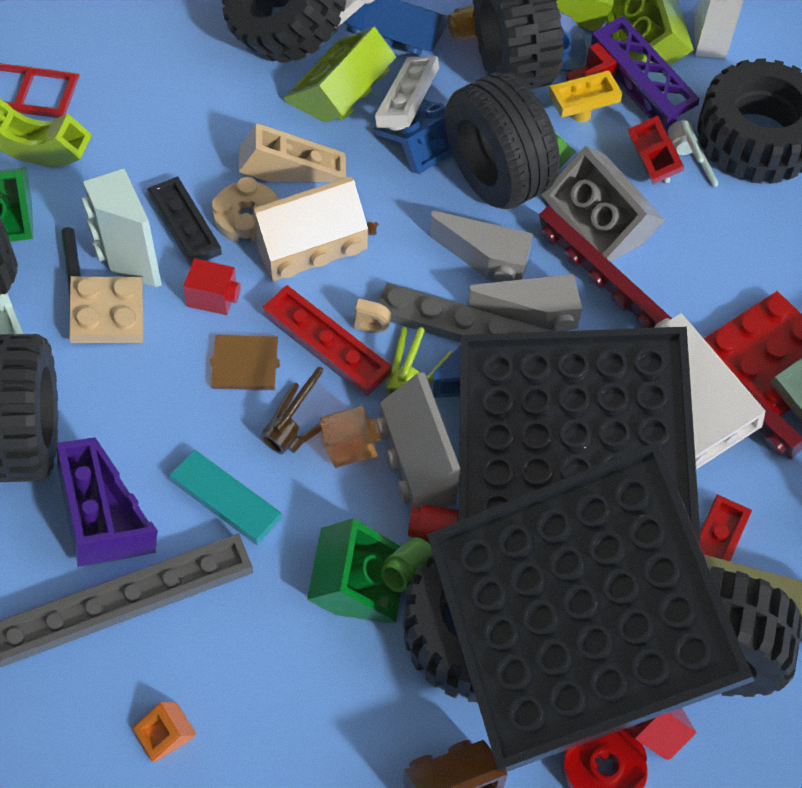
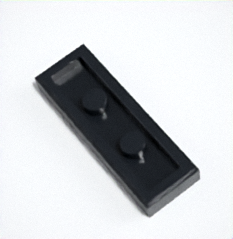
(184, 220)

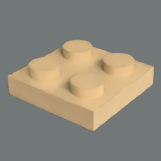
(106, 310)

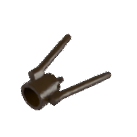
(282, 430)

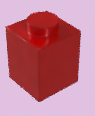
(211, 287)

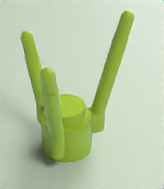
(404, 373)

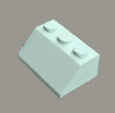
(120, 227)

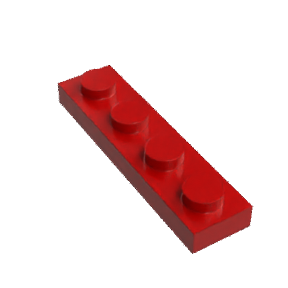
(327, 340)

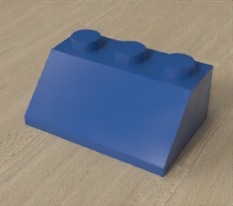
(400, 22)

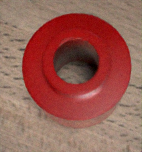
(429, 519)

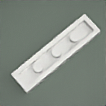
(407, 92)

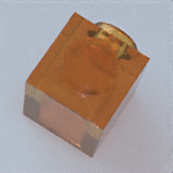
(350, 436)

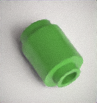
(404, 562)

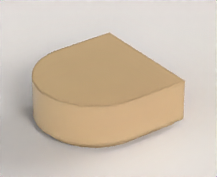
(371, 317)

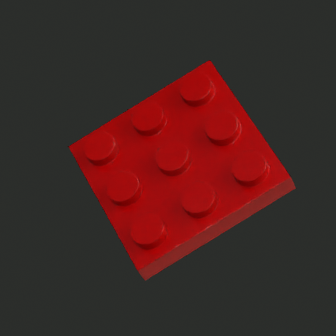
(761, 346)

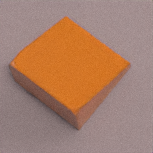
(163, 730)

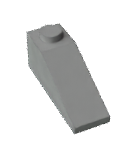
(488, 248)
(542, 301)

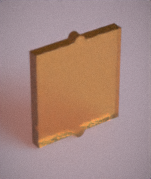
(244, 362)

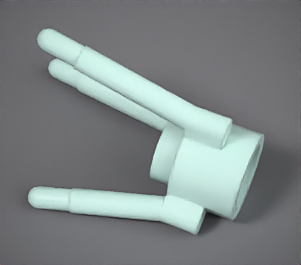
(686, 142)

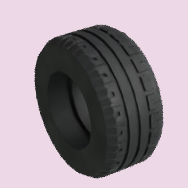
(502, 140)

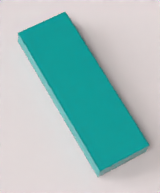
(225, 497)

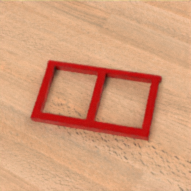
(29, 74)

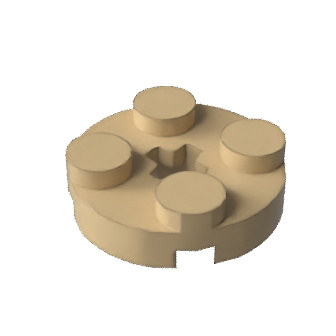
(232, 200)

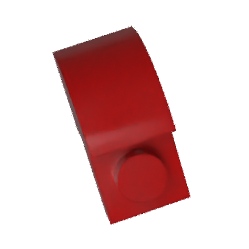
(655, 150)

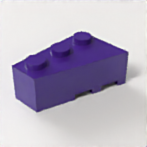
(99, 507)

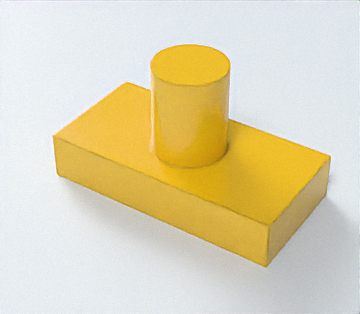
(584, 94)

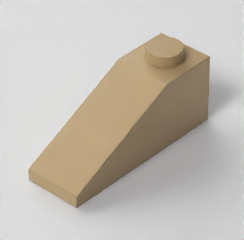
(288, 158)

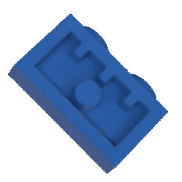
(425, 138)

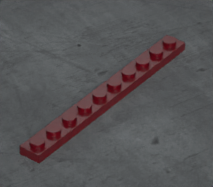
(648, 314)

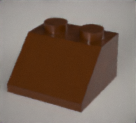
(463, 767)

